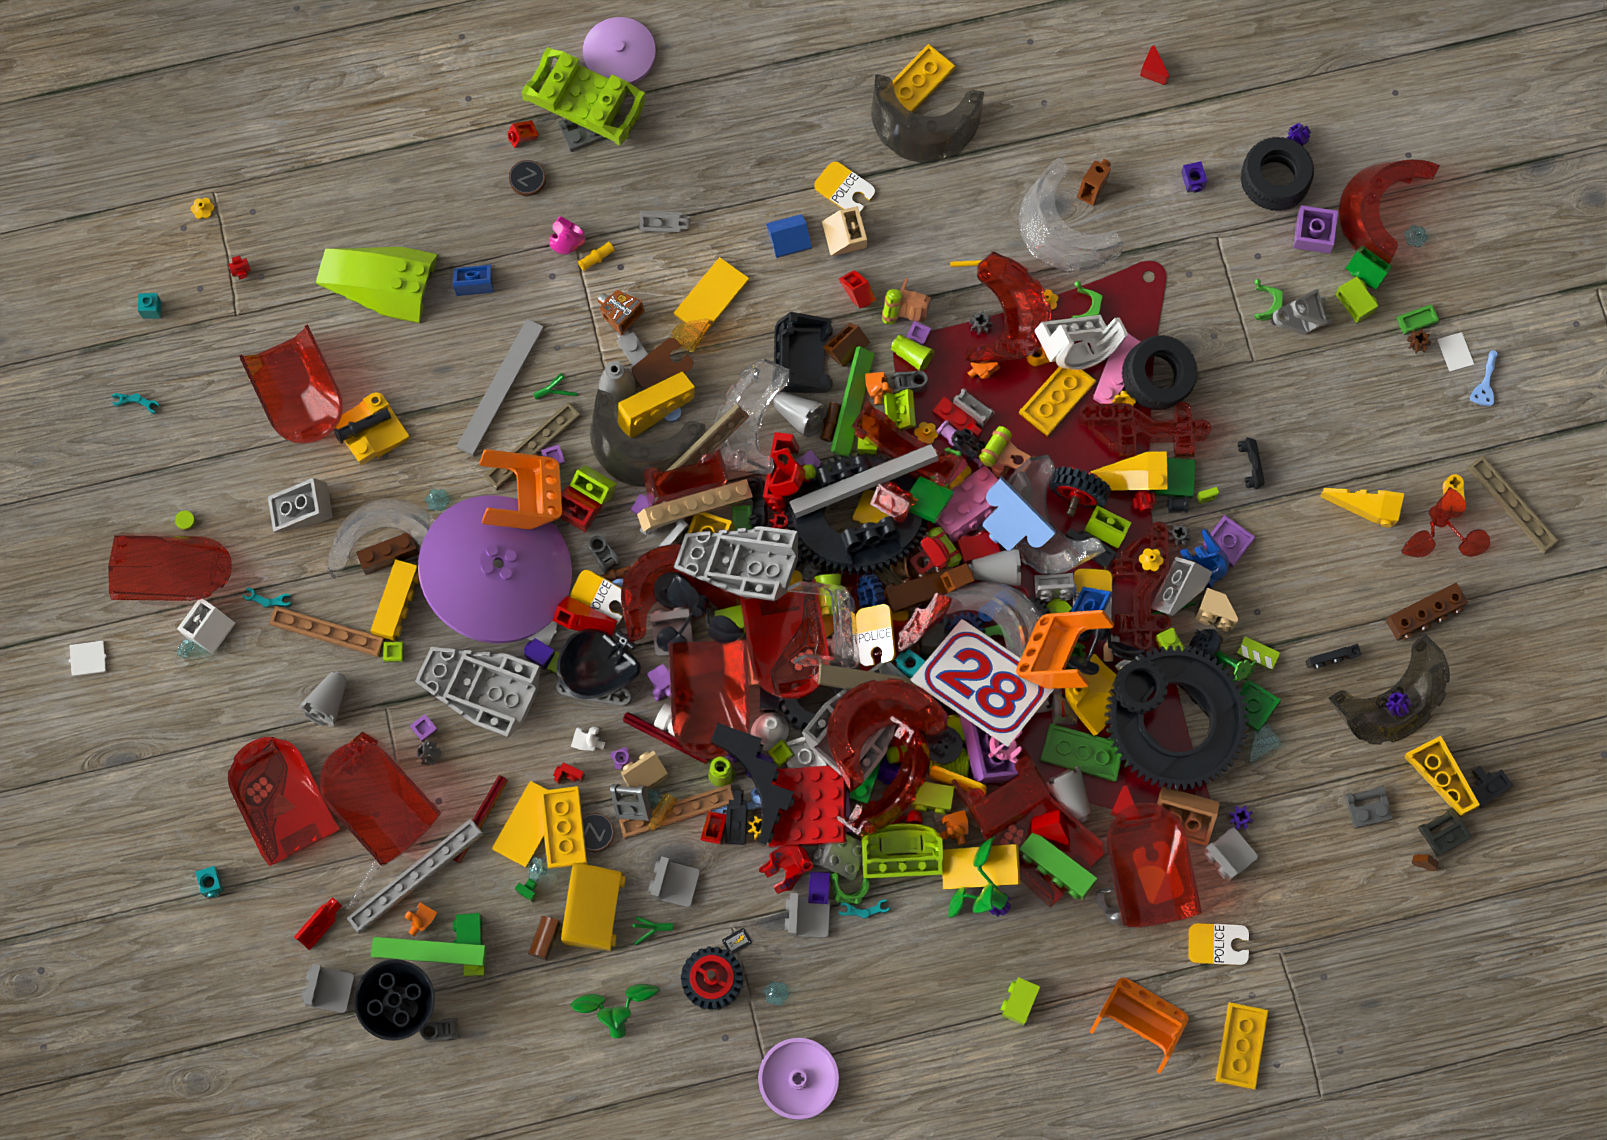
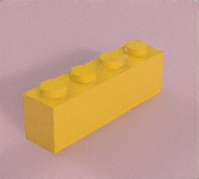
(395, 600)

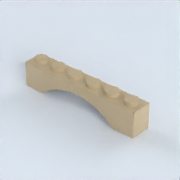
(684, 507)

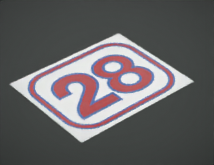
(981, 683)

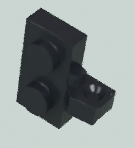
(1489, 785)

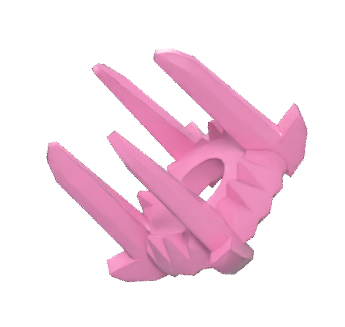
(1010, 754)

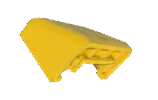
(591, 907)

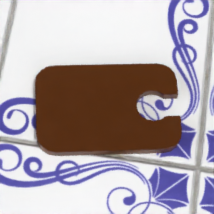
(658, 365)

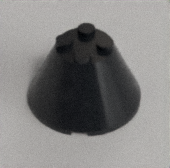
(394, 1000)

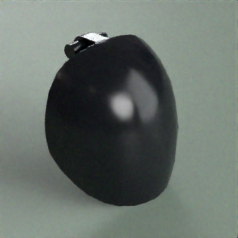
(596, 664)

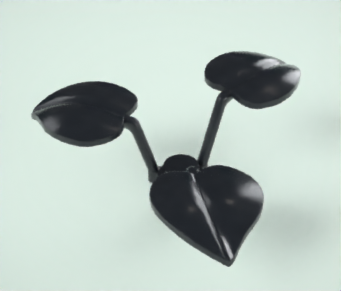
(683, 593)
(1118, 649)

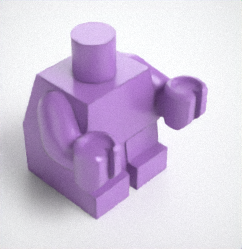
(660, 680)

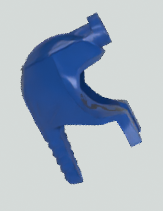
(1212, 559)

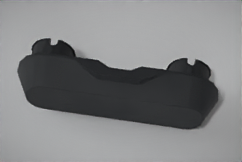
(1257, 479)
(759, 512)

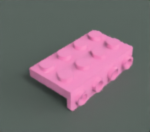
(968, 505)

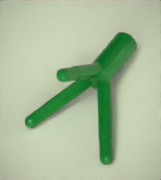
(547, 390)
(650, 925)

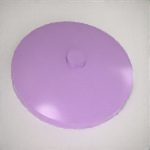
(620, 48)
(798, 1078)

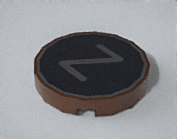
(527, 178)
(597, 832)

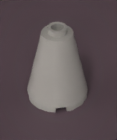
(617, 381)
(800, 412)
(998, 567)
(325, 700)
(1070, 793)

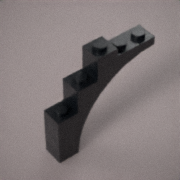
(772, 798)

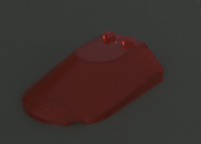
(296, 388)
(166, 567)
(706, 689)
(376, 800)
(1151, 867)

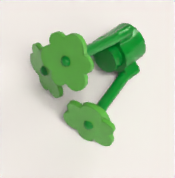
(1242, 669)

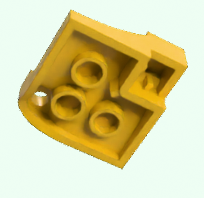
(375, 440)
(1091, 701)

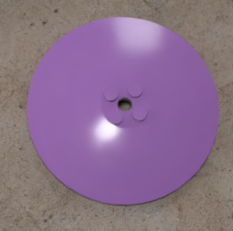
(489, 600)

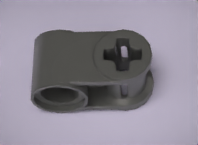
(908, 381)
(605, 556)
(441, 1030)

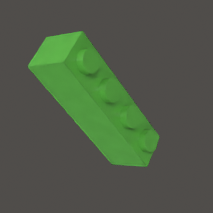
(1058, 866)

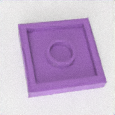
(1231, 539)

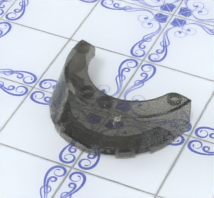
(919, 136)
(628, 458)
(1424, 686)

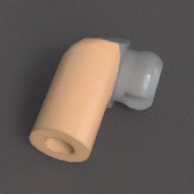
(1108, 656)

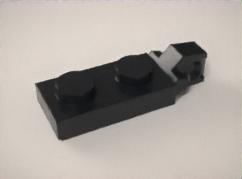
(1102, 560)
(1334, 656)
(736, 819)

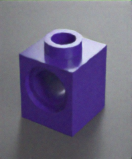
(1194, 169)
(538, 653)
(819, 888)

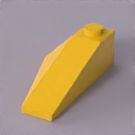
(1139, 472)
(1378, 508)

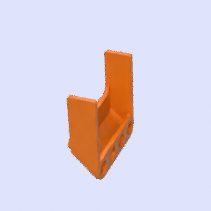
(537, 489)
(1052, 646)
(1145, 1015)

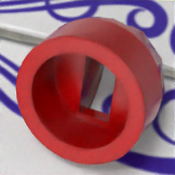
(914, 817)

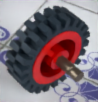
(1079, 488)
(712, 978)

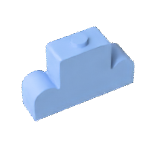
(1014, 518)

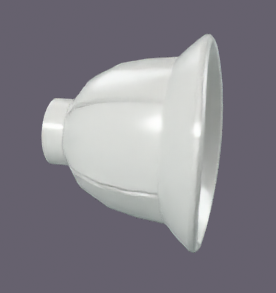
(771, 728)

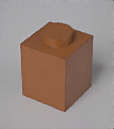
(957, 578)

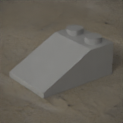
(300, 506)
(1180, 586)

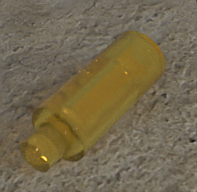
(662, 811)

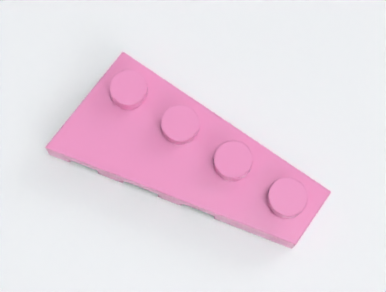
(1111, 379)

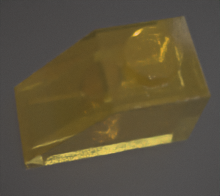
(691, 333)

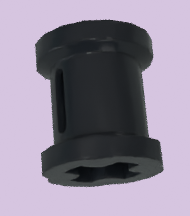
(1177, 504)

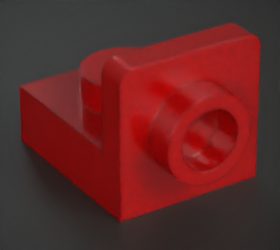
(522, 132)
(572, 773)

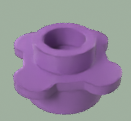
(623, 752)

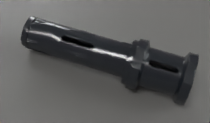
(353, 429)

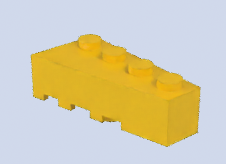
(653, 404)

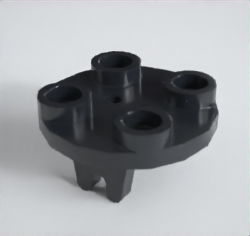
(967, 444)
(661, 588)
(1207, 641)
(938, 752)

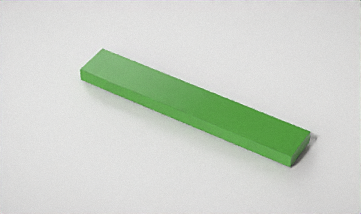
(852, 402)
(429, 951)

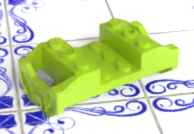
(583, 95)

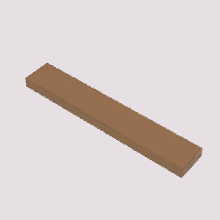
(326, 631)
(682, 810)

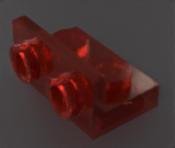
(893, 500)

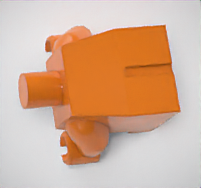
(983, 370)
(877, 386)
(956, 826)
(420, 919)

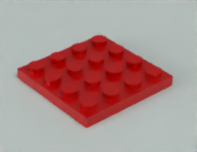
(817, 804)

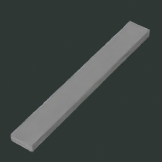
(500, 387)
(864, 481)
(415, 876)

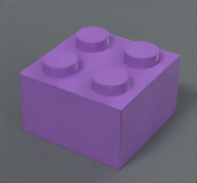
(1315, 229)

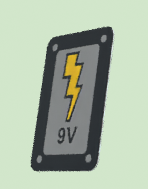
(737, 941)

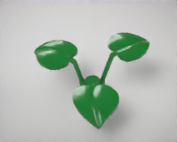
(990, 894)
(614, 1017)

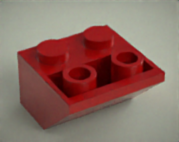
(578, 508)

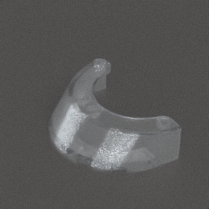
(1054, 240)
(753, 394)
(372, 516)
(1059, 552)
(1005, 605)

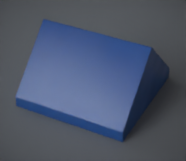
(789, 235)
(473, 280)
(1091, 600)

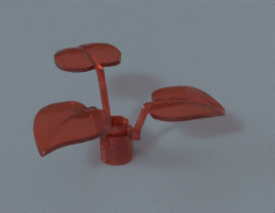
(1450, 505)

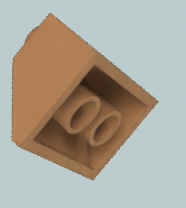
(1193, 811)

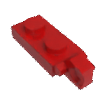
(957, 417)
(318, 924)

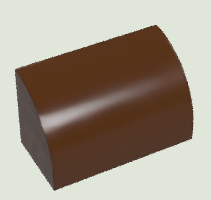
(844, 344)
(544, 937)

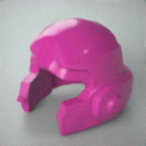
(568, 236)

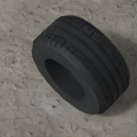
(1282, 151)
(1176, 355)

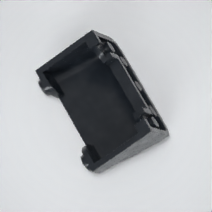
(800, 348)

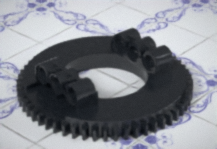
(855, 549)
(1206, 687)

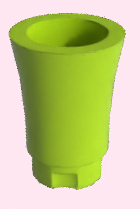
(912, 352)
(825, 600)
(721, 778)

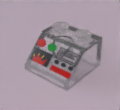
(1062, 712)

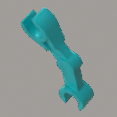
(125, 399)
(278, 601)
(865, 913)

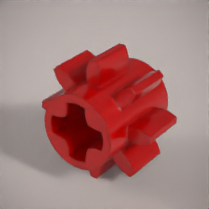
(239, 267)
(1144, 501)
(779, 517)

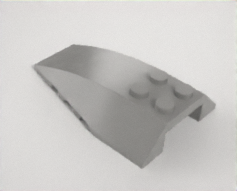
(742, 561)
(482, 687)
(874, 747)

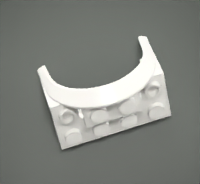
(1059, 336)

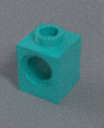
(149, 305)
(909, 655)
(206, 874)

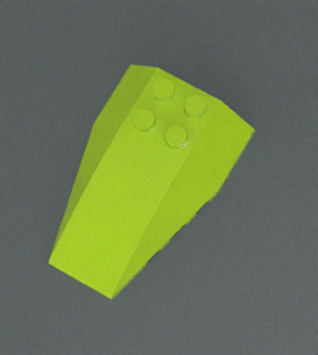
(379, 278)

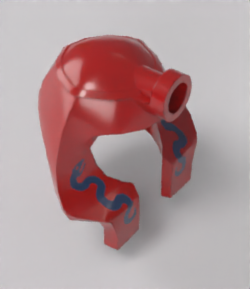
(793, 860)

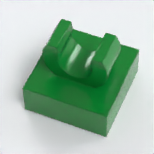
(527, 890)

